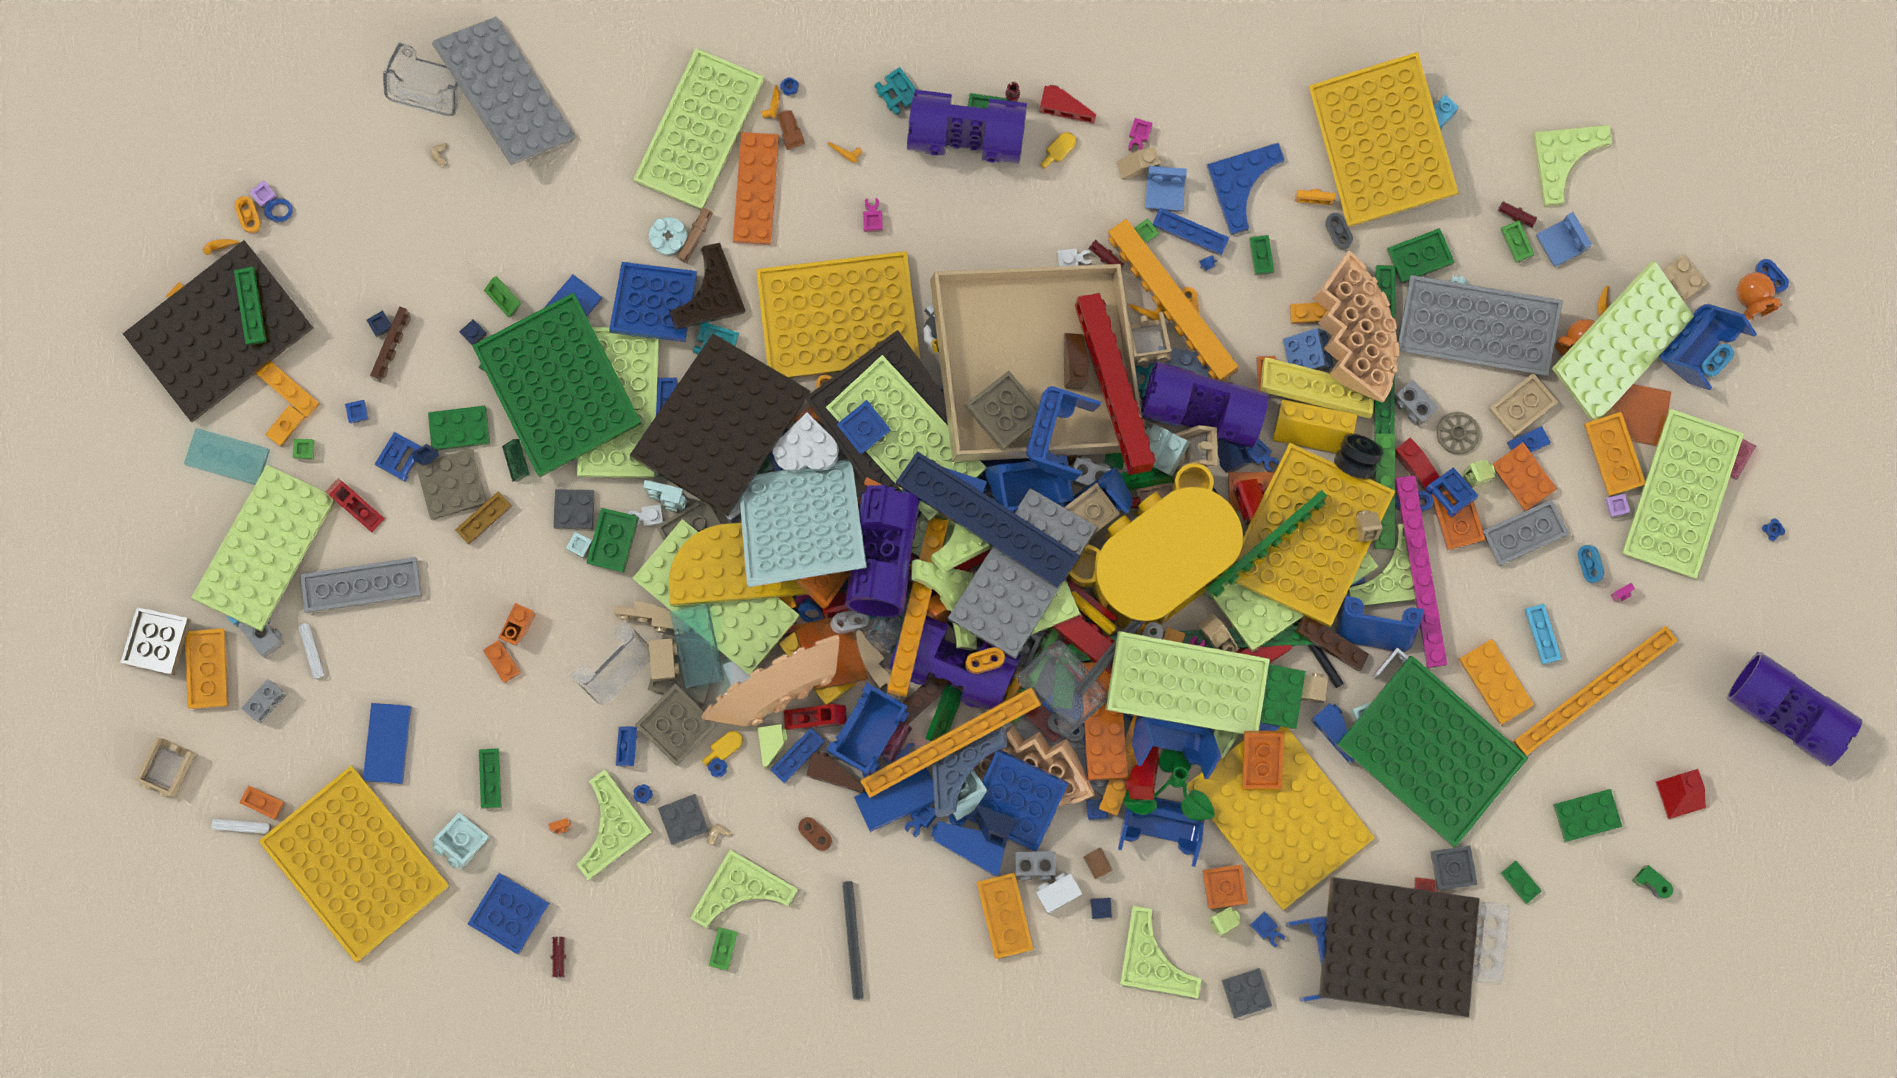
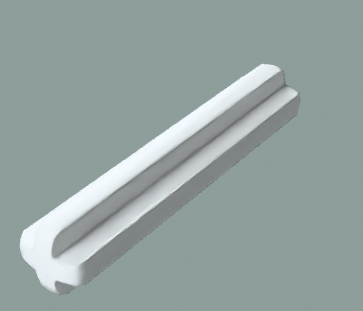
(311, 651)
(240, 826)

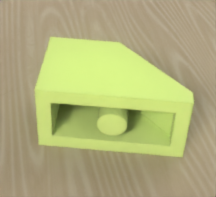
(1479, 473)
(771, 742)
(1225, 921)

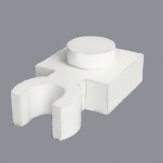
(1071, 258)
(650, 515)

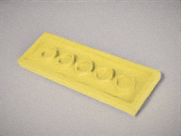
(1312, 387)

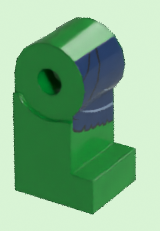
(1653, 880)

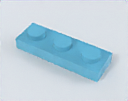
(1542, 634)

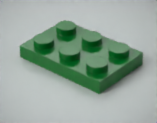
(1420, 255)
(459, 428)
(612, 540)
(1282, 696)
(1587, 815)

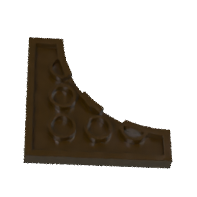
(717, 296)

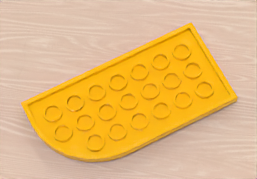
(714, 570)

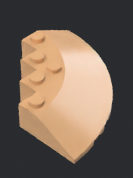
(1361, 329)
(775, 686)
(1058, 760)

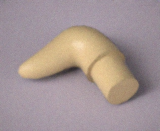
(437, 157)
(715, 831)

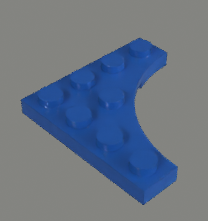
(1236, 177)

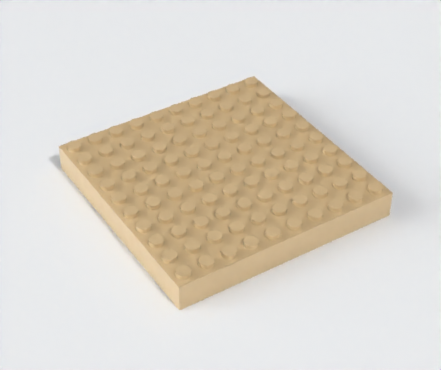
(1018, 324)

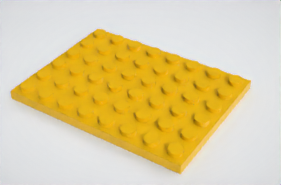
(1383, 139)
(834, 311)
(1322, 556)
(1288, 833)
(354, 863)

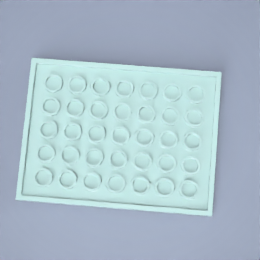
(801, 524)

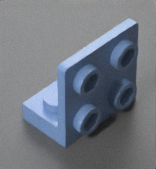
(1165, 188)
(1564, 240)
(1308, 349)

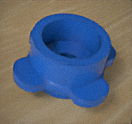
(1779, 530)

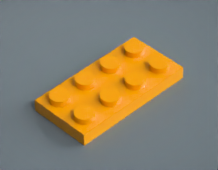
(1614, 454)
(206, 668)
(1496, 682)
(1004, 915)

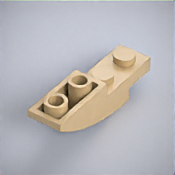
(647, 612)
(872, 660)

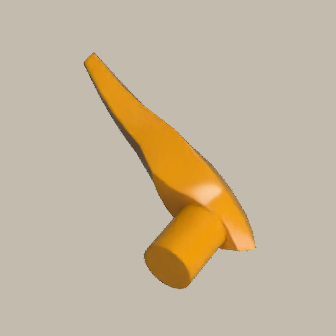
(774, 105)
(851, 156)
(218, 245)
(1603, 302)
(1151, 315)

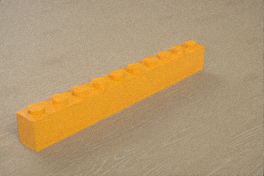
(1173, 301)

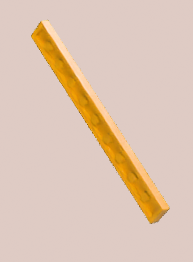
(280, 382)
(915, 614)
(1595, 690)
(950, 742)
(1116, 788)

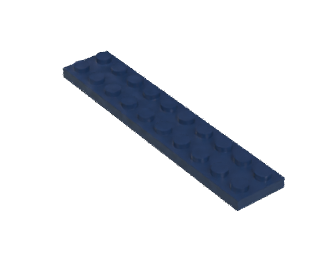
(988, 520)

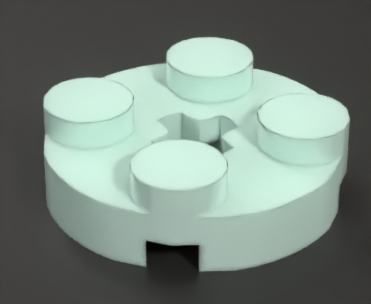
(661, 227)

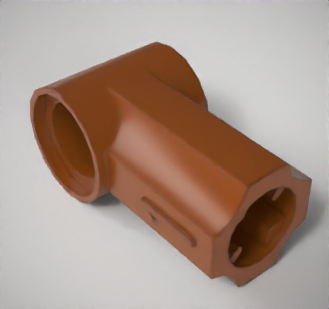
(791, 134)

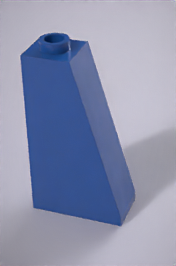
(969, 845)

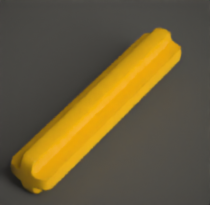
(1093, 614)

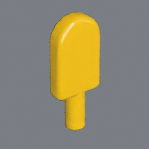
(1059, 148)
(724, 746)

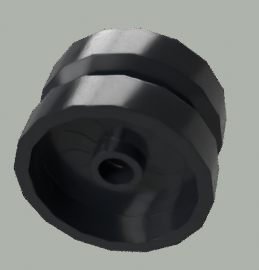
(1358, 456)

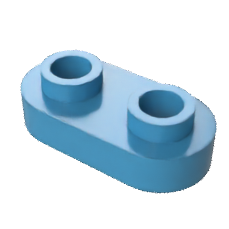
(1716, 361)
(1590, 564)

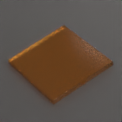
(1643, 412)
(849, 662)

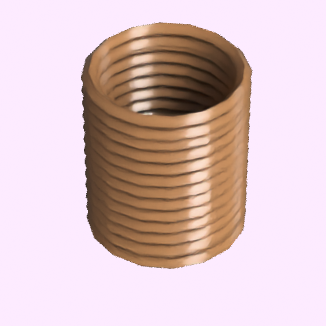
(1098, 863)

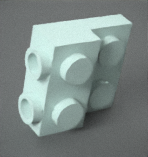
(1167, 448)
(671, 497)
(459, 841)

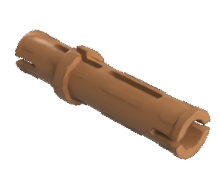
(697, 229)

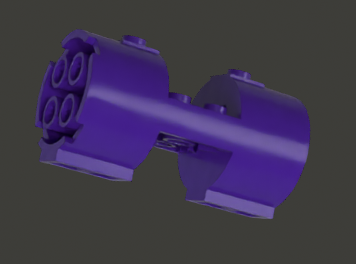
(940, 124)
(1191, 400)
(888, 532)
(946, 661)
(1794, 709)

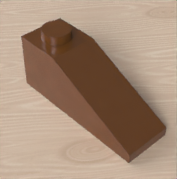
(1075, 361)
(827, 770)

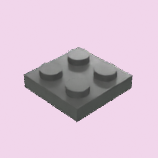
(573, 509)
(683, 819)
(1453, 868)
(1246, 993)

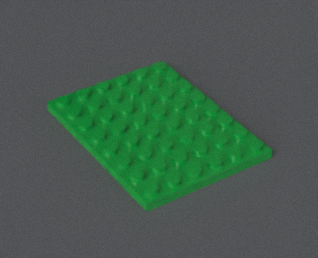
(556, 385)
(1432, 751)

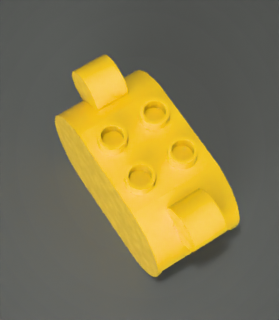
(1164, 554)

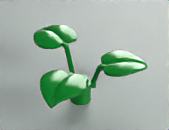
(1195, 806)

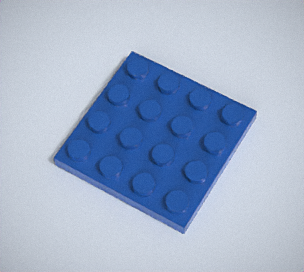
(647, 296)
(1023, 794)

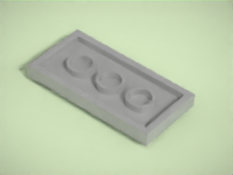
(1525, 532)

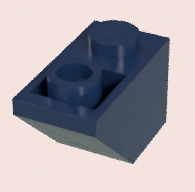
(1232, 456)
(994, 825)

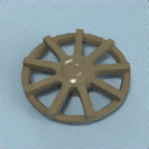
(1457, 433)

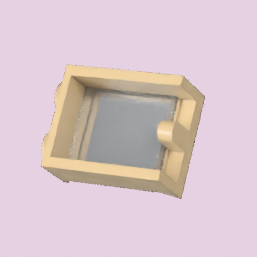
(1150, 341)
(1202, 446)
(165, 767)

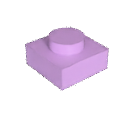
(263, 194)
(1617, 505)

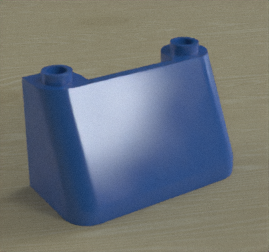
(1012, 482)
(1377, 631)
(868, 729)

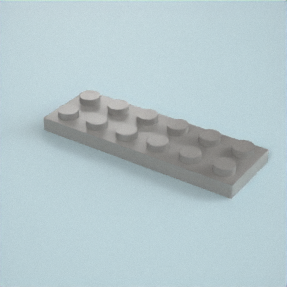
(360, 585)

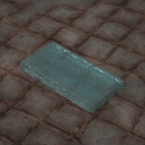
(226, 456)
(697, 646)

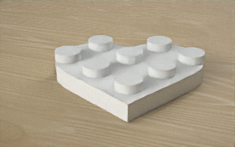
(806, 446)

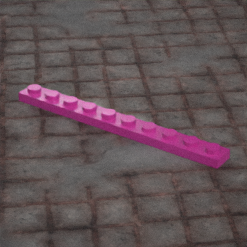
(1421, 571)

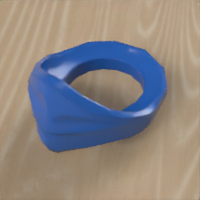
(271, 204)
(808, 605)

